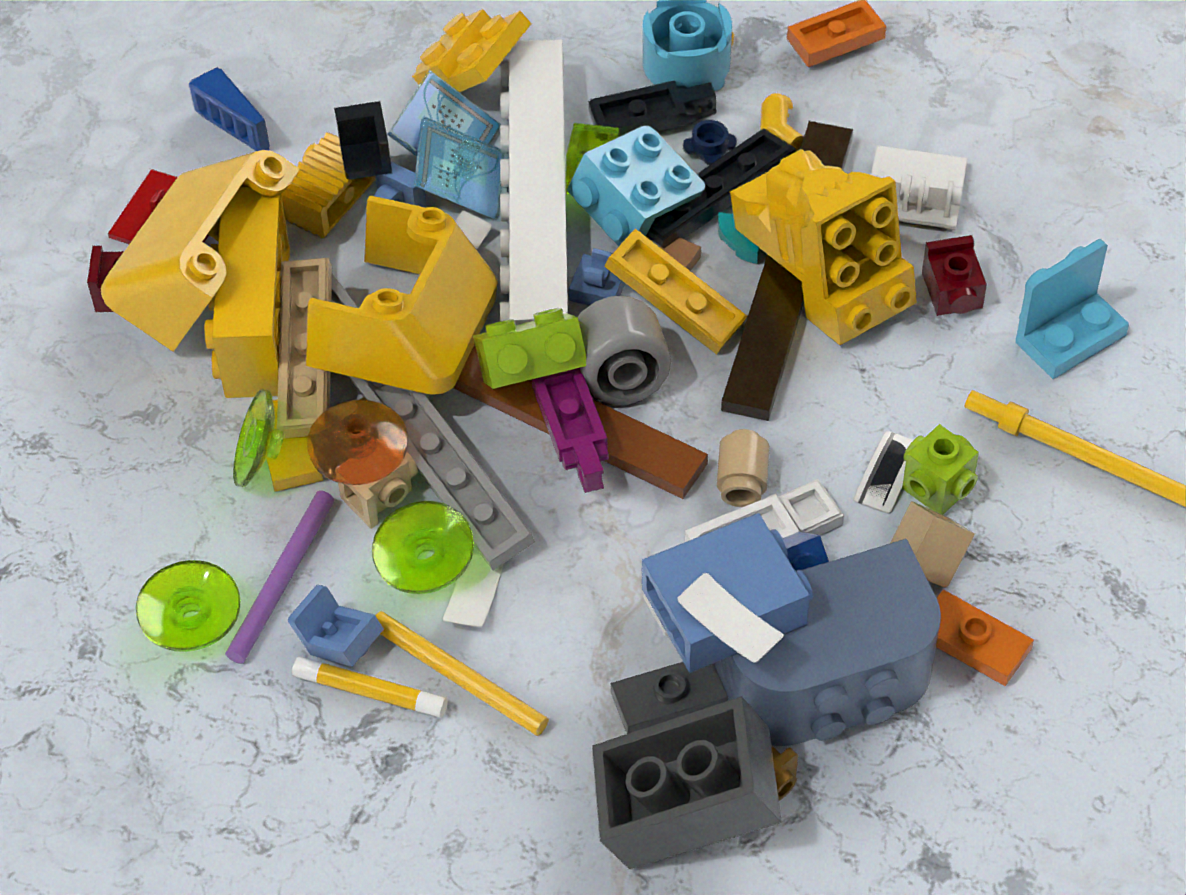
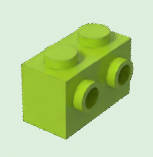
(530, 349)

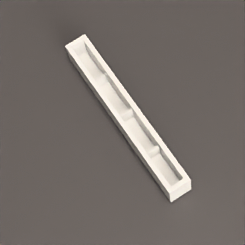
(535, 180)

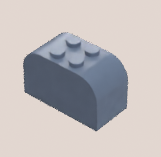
(856, 658)

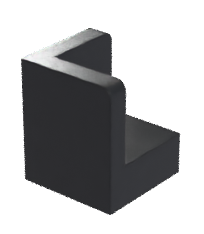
(363, 140)

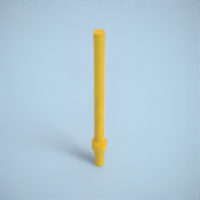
(1016, 420)

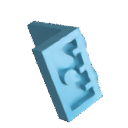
(1064, 315)

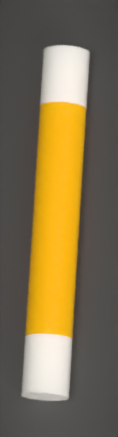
(369, 686)

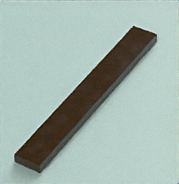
(776, 306)

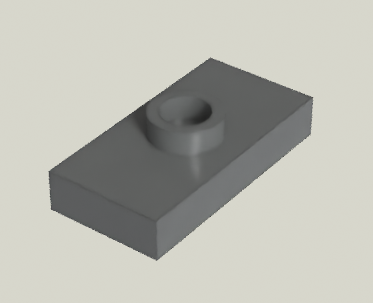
(666, 695)

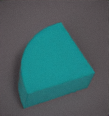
(735, 240)

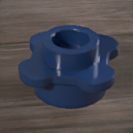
(709, 141)

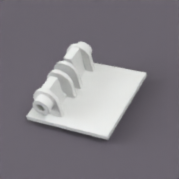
(926, 184)

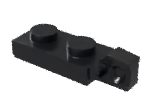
(655, 106)

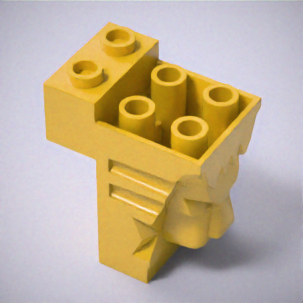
(834, 236)

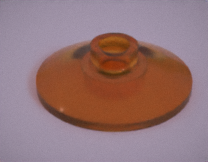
(360, 456)

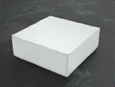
(812, 508)

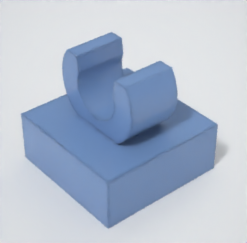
(400, 187)
(593, 280)

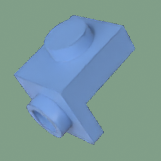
(333, 630)

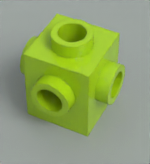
(940, 469)

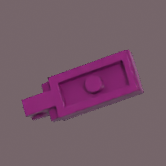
(573, 425)

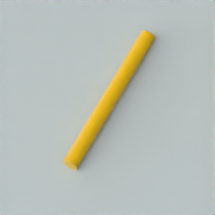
(462, 675)

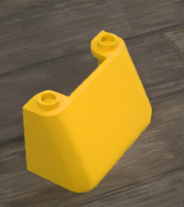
(167, 269)

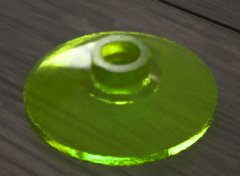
(256, 439)
(419, 529)
(186, 589)

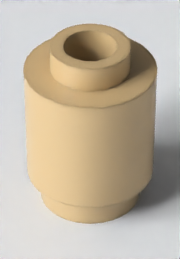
(742, 467)

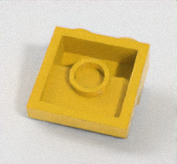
(471, 48)

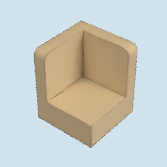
(935, 540)

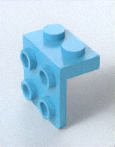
(633, 182)

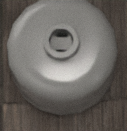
(623, 350)

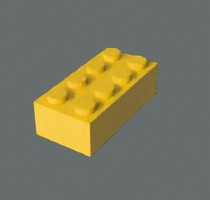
(248, 301)

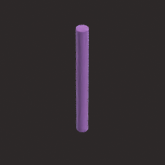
(279, 577)

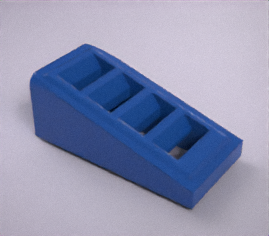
(226, 107)

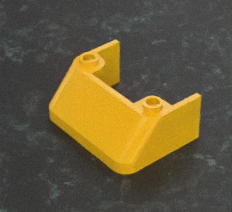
(414, 337)

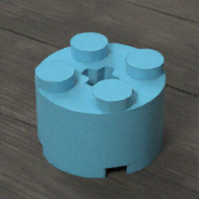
(687, 43)

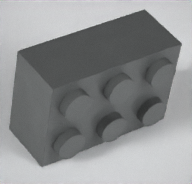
(685, 783)

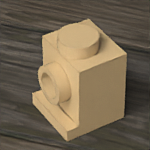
(374, 497)

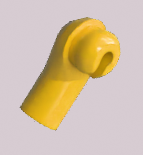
(774, 119)

